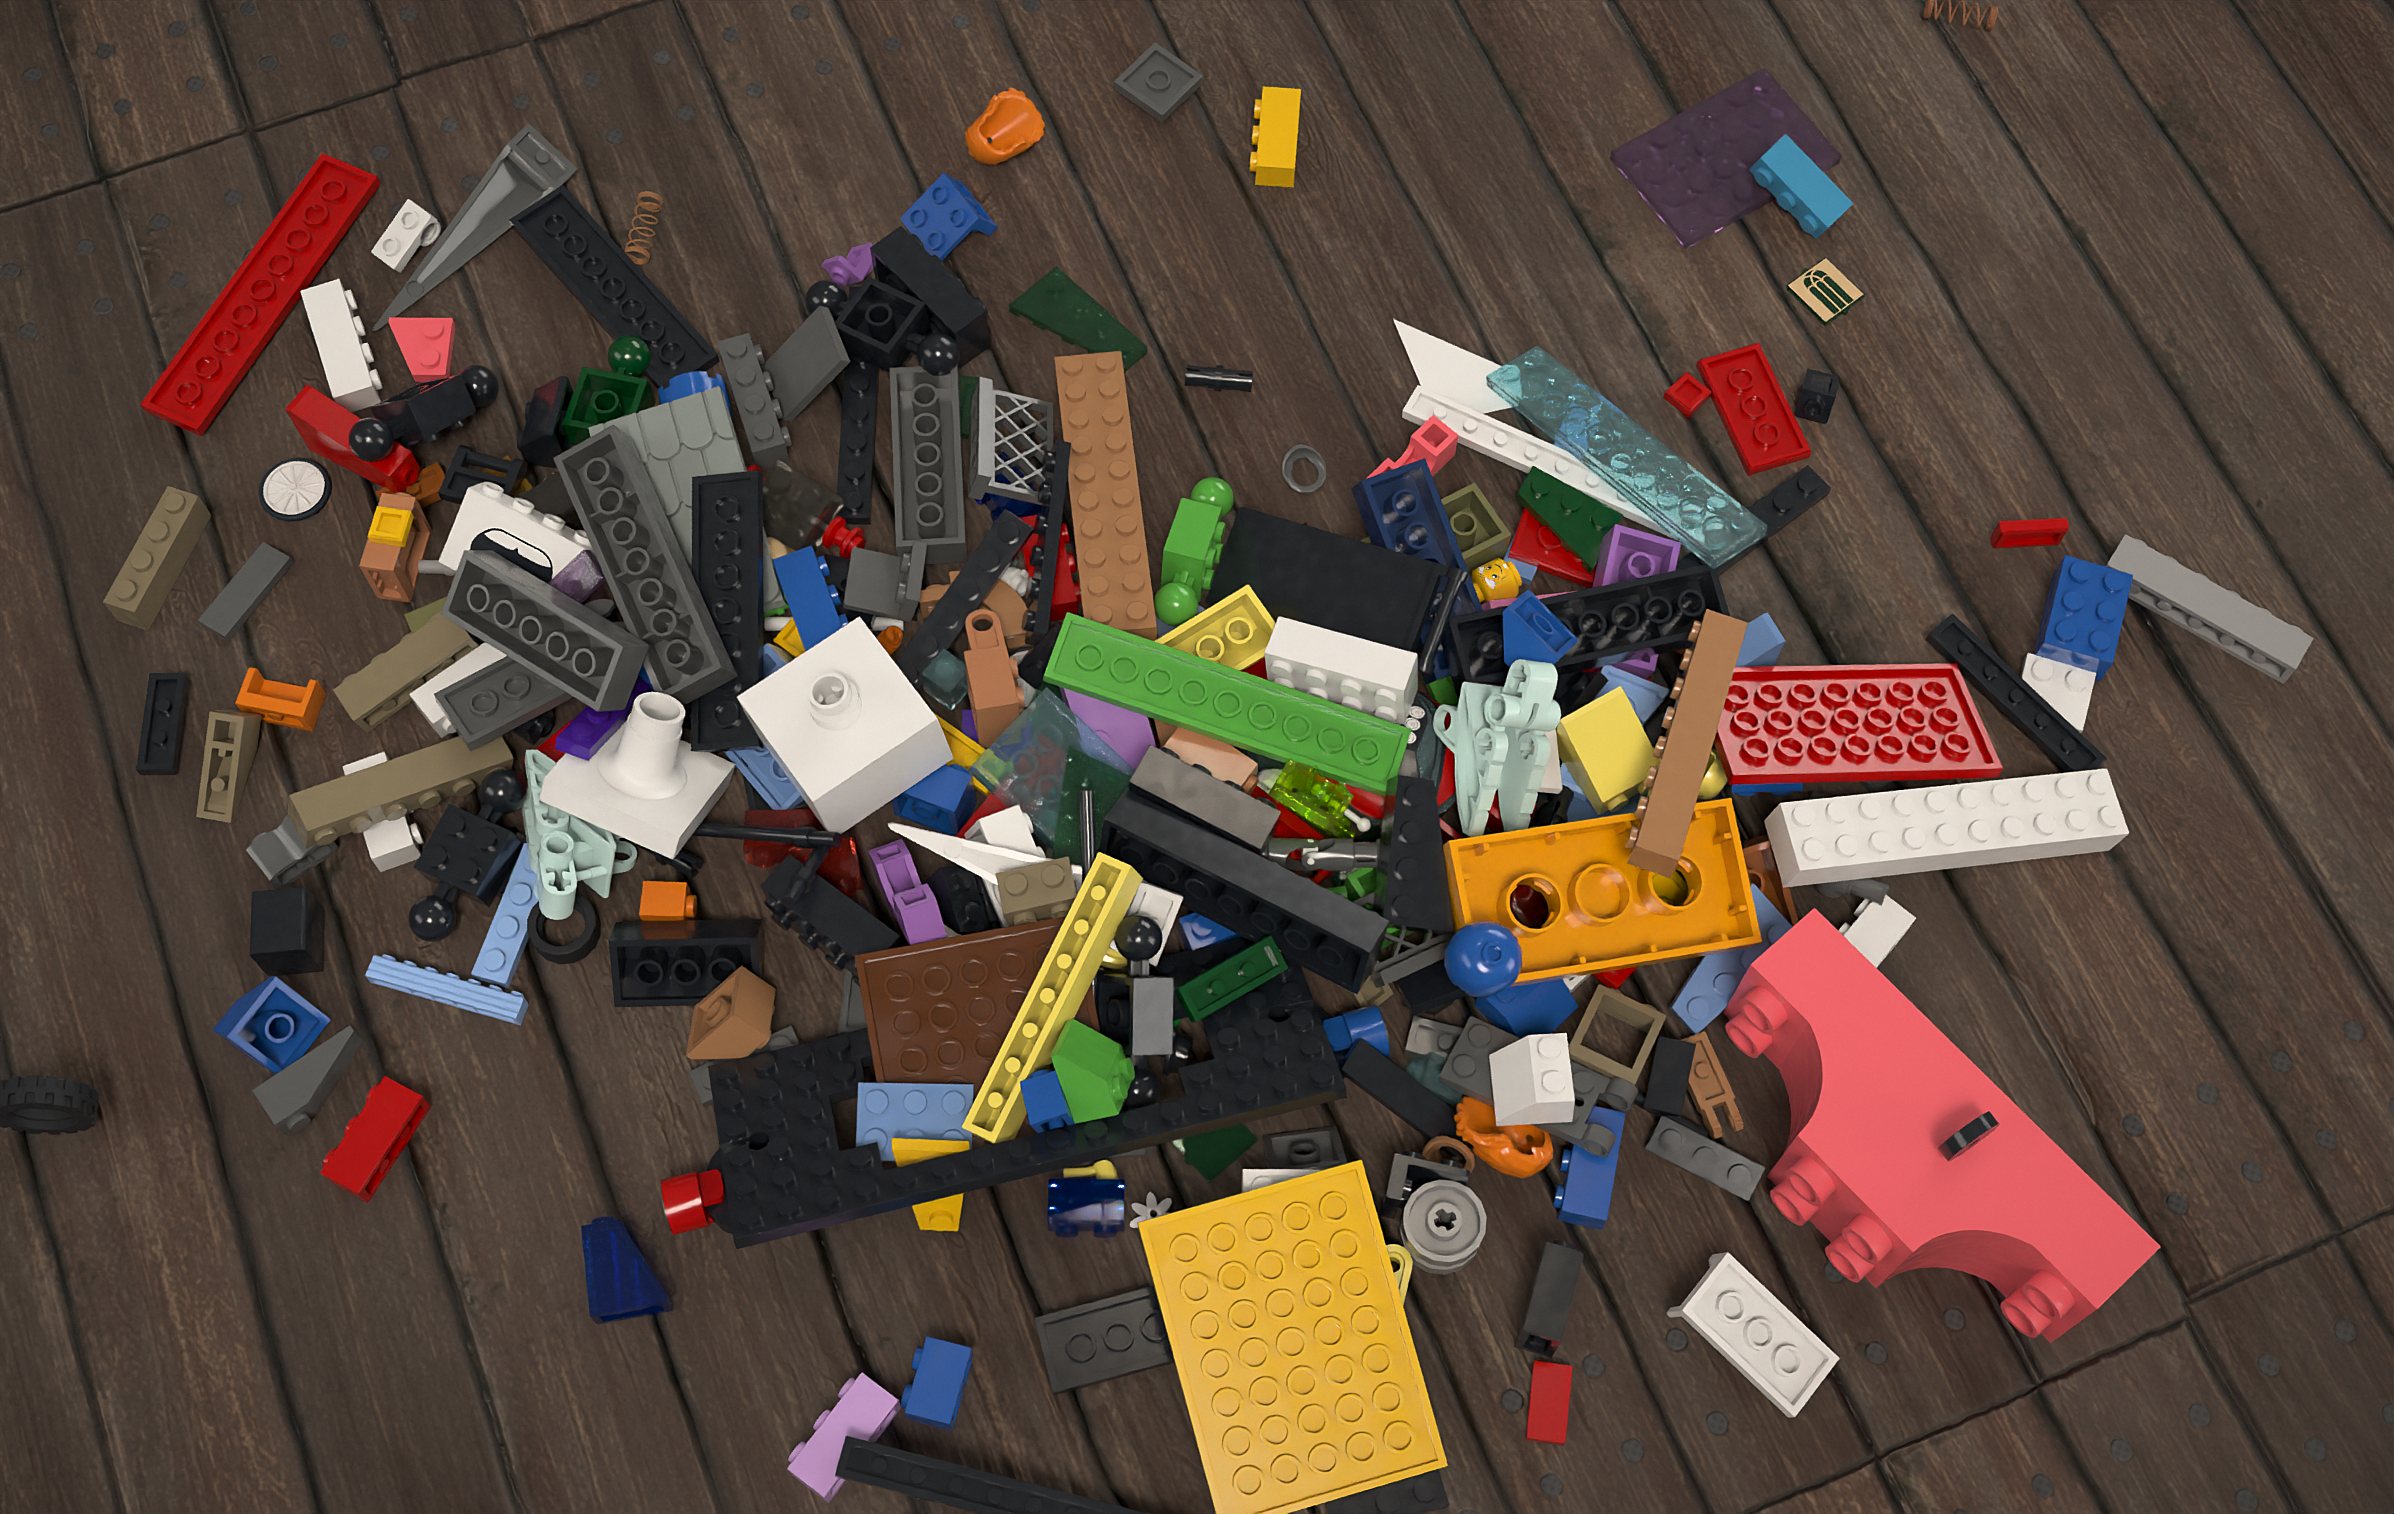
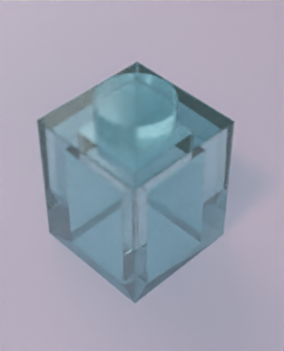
(945, 679)

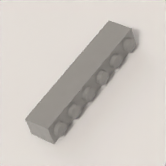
(2210, 610)

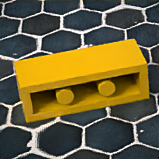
(1276, 136)

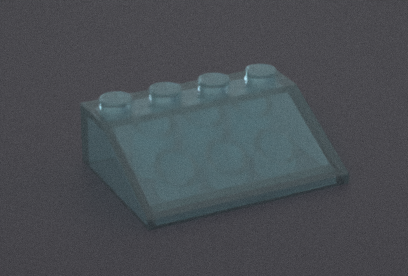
(1030, 761)

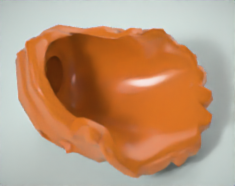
(1505, 1147)

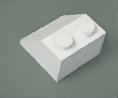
(1533, 1081)

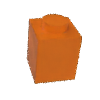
(667, 901)

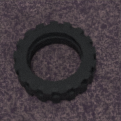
(47, 1105)

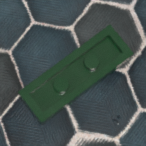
(1231, 979)

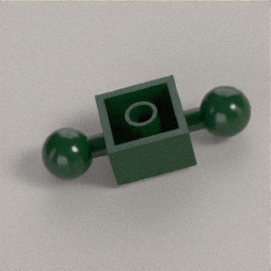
(610, 395)

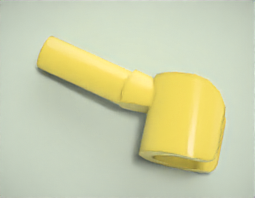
(1102, 1169)

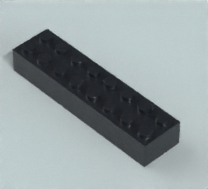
(1609, 621)
(1245, 891)

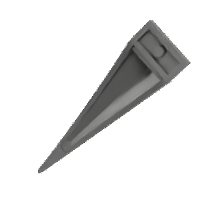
(517, 179)

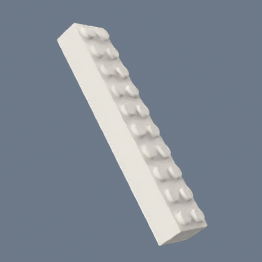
(1944, 827)

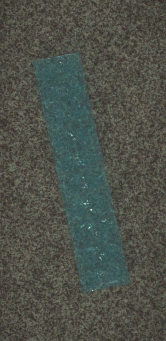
(1627, 457)

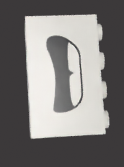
(514, 531)

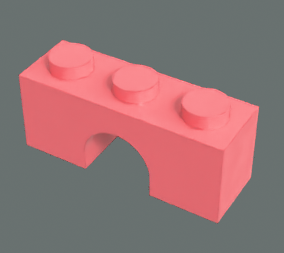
(1431, 441)

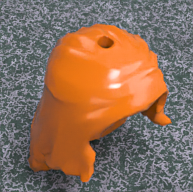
(1011, 125)

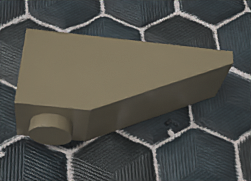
(227, 762)

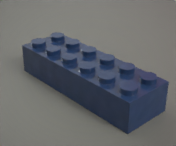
(1408, 517)

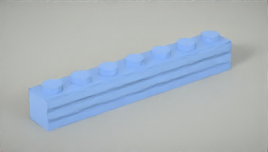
(447, 989)

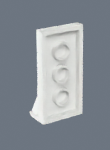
(1757, 1334)

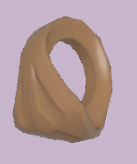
(1431, 1151)

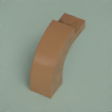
(1002, 601)

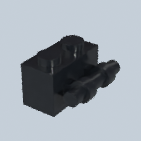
(963, 900)

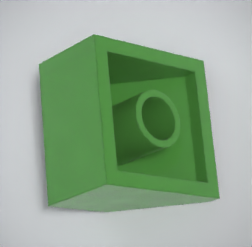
(1091, 1072)

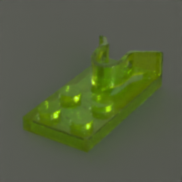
(1311, 794)

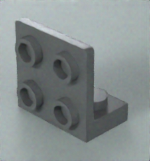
(885, 582)

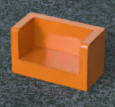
(281, 702)

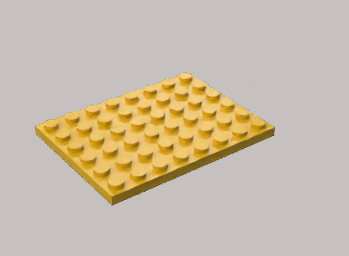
(1292, 1344)

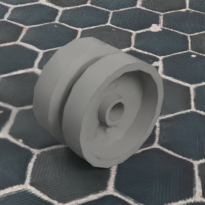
(1449, 1205)

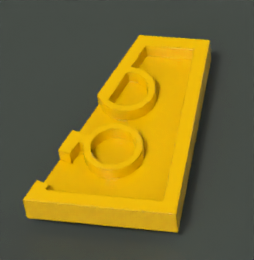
(940, 1213)

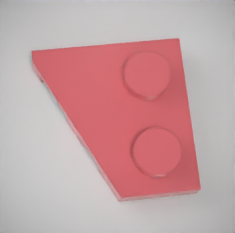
(425, 345)

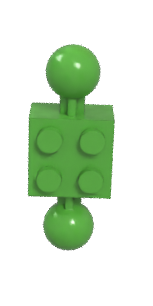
(1192, 550)

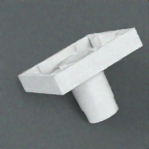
(642, 779)

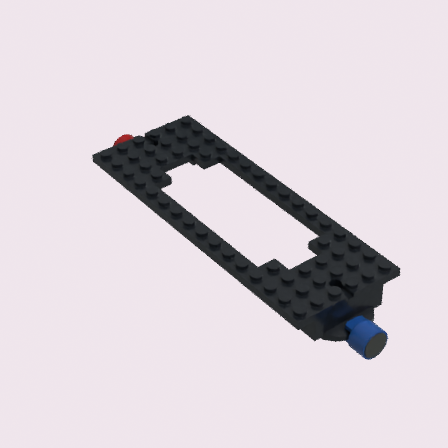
(782, 1154)

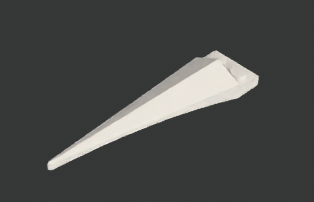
(989, 859)

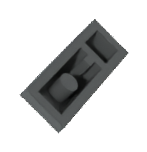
(305, 1085)

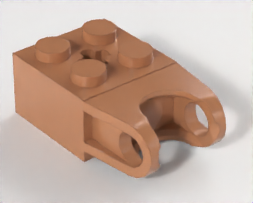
(991, 679)

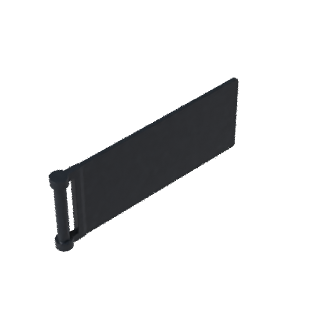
(1337, 582)

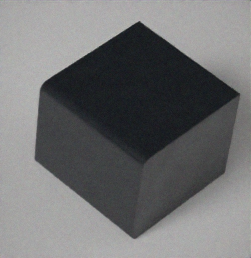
(287, 931)

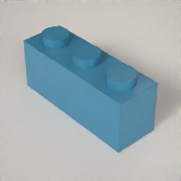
(1800, 186)

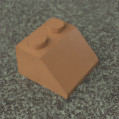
(732, 1018)

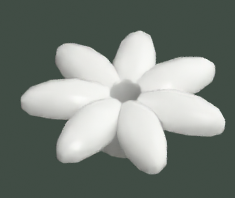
(1152, 1208)

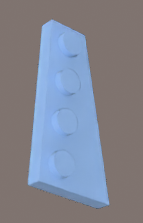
(1641, 693)

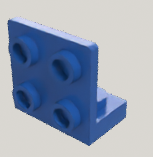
(946, 216)

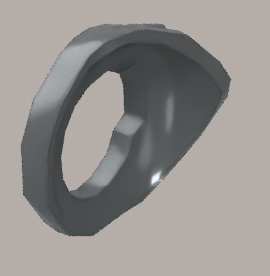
(1303, 452)

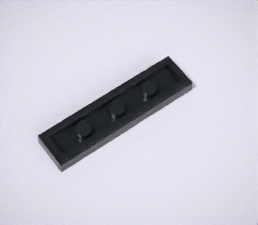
(1400, 1093)

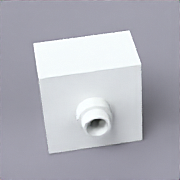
(846, 727)

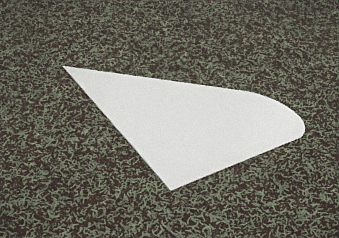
(1451, 370)

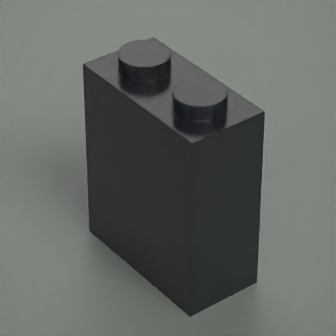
(1549, 1298)

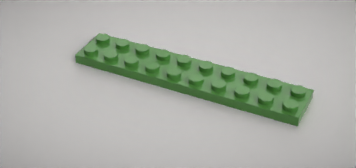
(1226, 704)

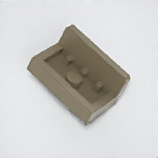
(1037, 891)

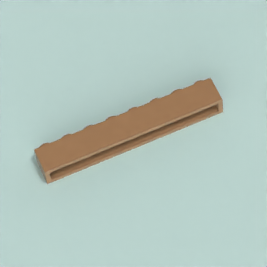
(1687, 743)

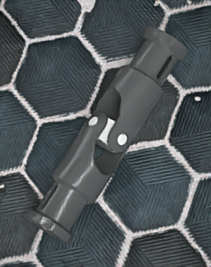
(1324, 854)

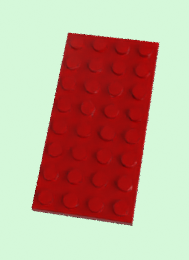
(1852, 725)

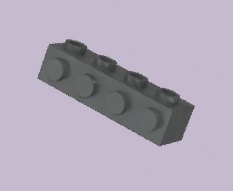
(752, 398)

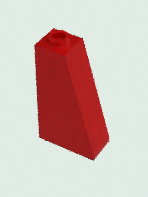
(326, 431)

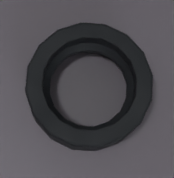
(570, 953)

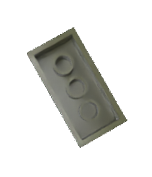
(1475, 526)

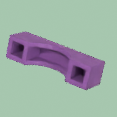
(908, 899)

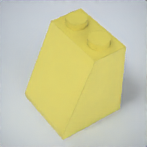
(1606, 751)

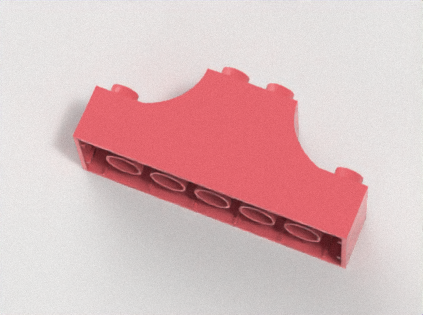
(1862, 1160)

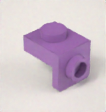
(852, 268)

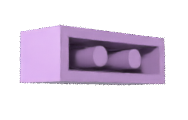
(860, 1414)

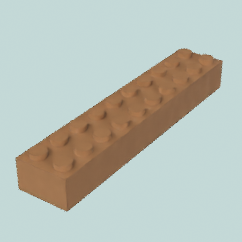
(1105, 493)

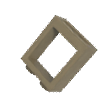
(1627, 1010)

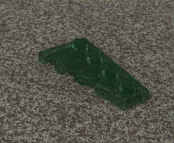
(1074, 315)

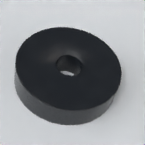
(1968, 1136)

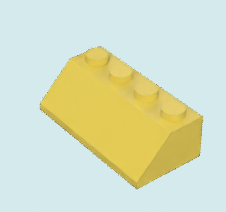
(1226, 633)

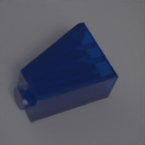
(618, 1275)

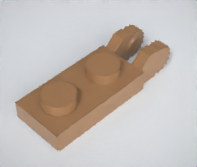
(1710, 1087)

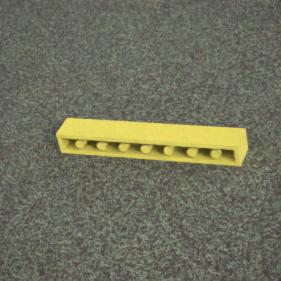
(1053, 997)

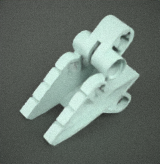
(1494, 744)
(566, 847)

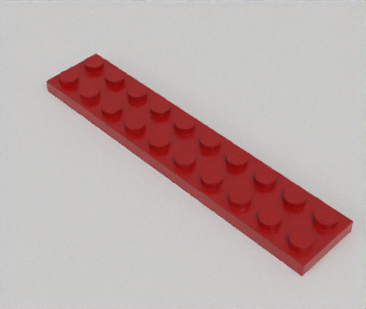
(260, 295)

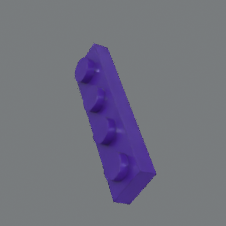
(594, 728)

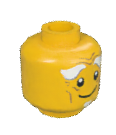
(1496, 580)

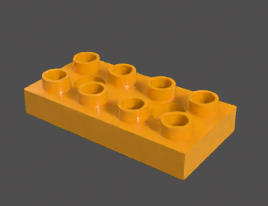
(1599, 905)

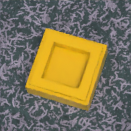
(390, 526)

